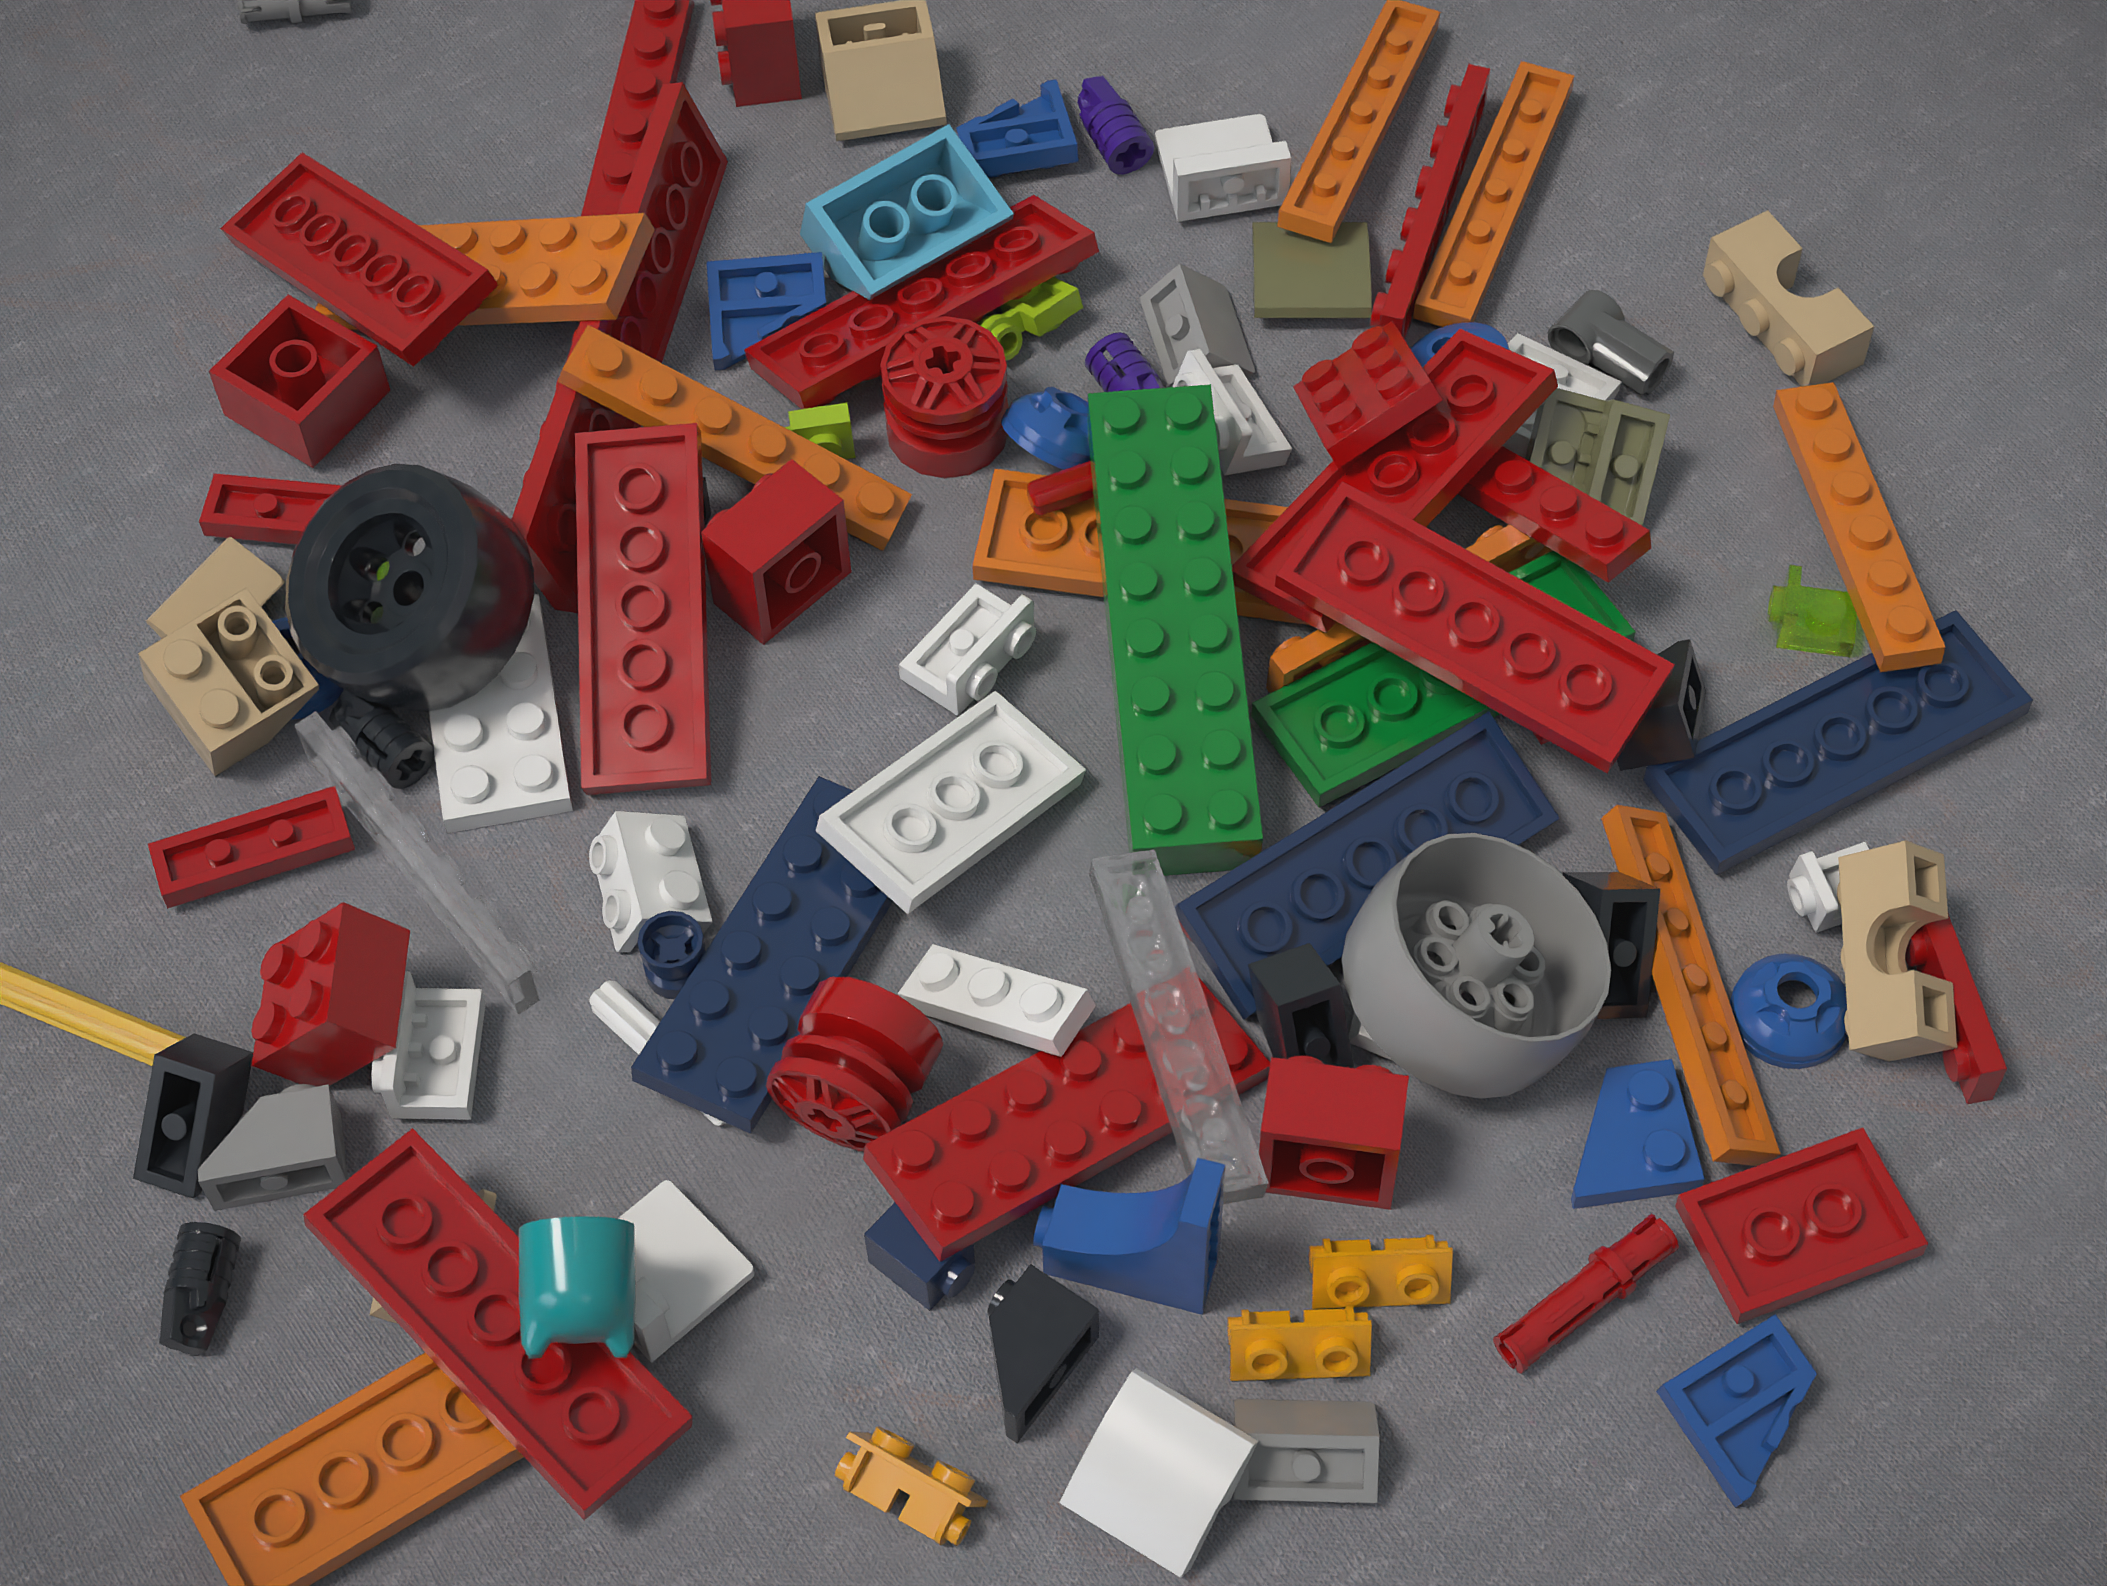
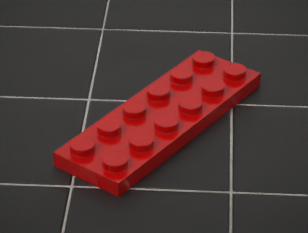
(360, 258)
(849, 336)
(1420, 465)
(642, 610)
(1474, 626)
(1035, 1128)
(453, 1286)

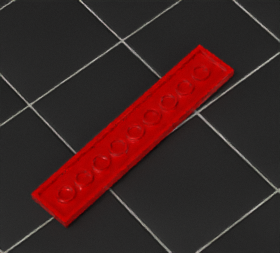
(676, 188)

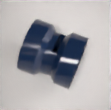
(670, 939)

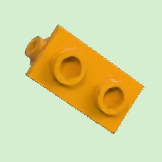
(1400, 1274)
(1322, 1346)
(936, 1494)

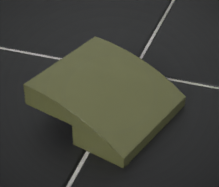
(1311, 276)
(1600, 448)

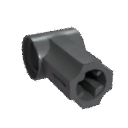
(1597, 334)

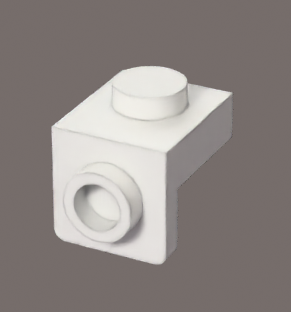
(1815, 885)

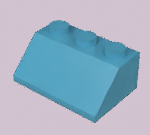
(903, 214)

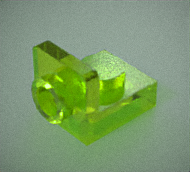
(1812, 617)

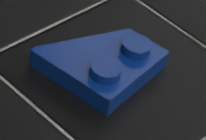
(1022, 136)
(760, 298)
(1638, 1139)
(1740, 1403)

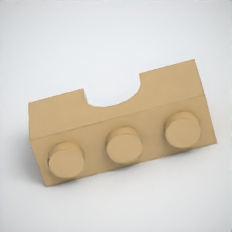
(1807, 335)
(1883, 902)

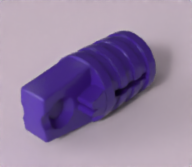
(1113, 127)
(1125, 356)

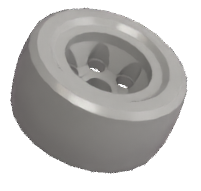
(1499, 927)

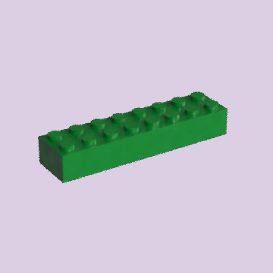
(1173, 629)

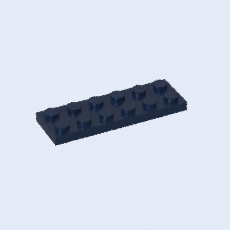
(1833, 746)
(1324, 871)
(790, 929)

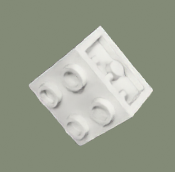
(1223, 167)
(680, 1268)

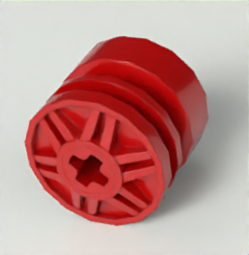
(945, 396)
(854, 1062)

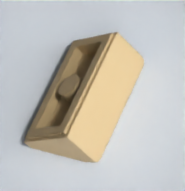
(214, 581)

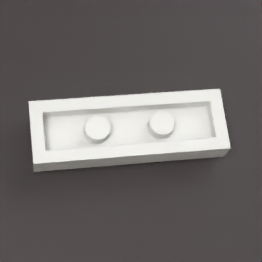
(998, 999)

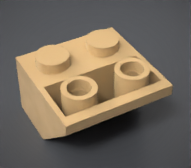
(880, 69)
(228, 680)

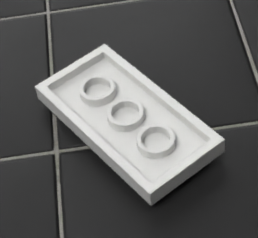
(504, 746)
(950, 801)

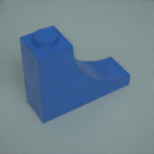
(1139, 1244)

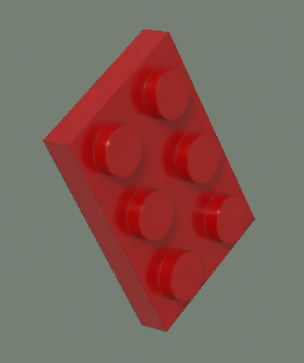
(1365, 393)
(1800, 1225)

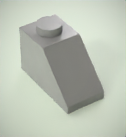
(278, 1150)

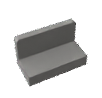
(1192, 314)
(1309, 1450)

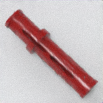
(1607, 1276)

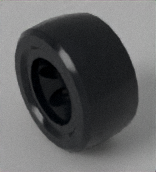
(446, 612)

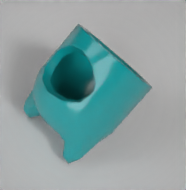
(577, 1283)

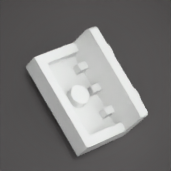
(1244, 428)
(969, 648)
(645, 870)
(434, 1055)

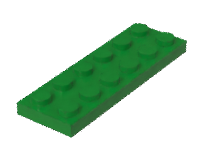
(1382, 711)

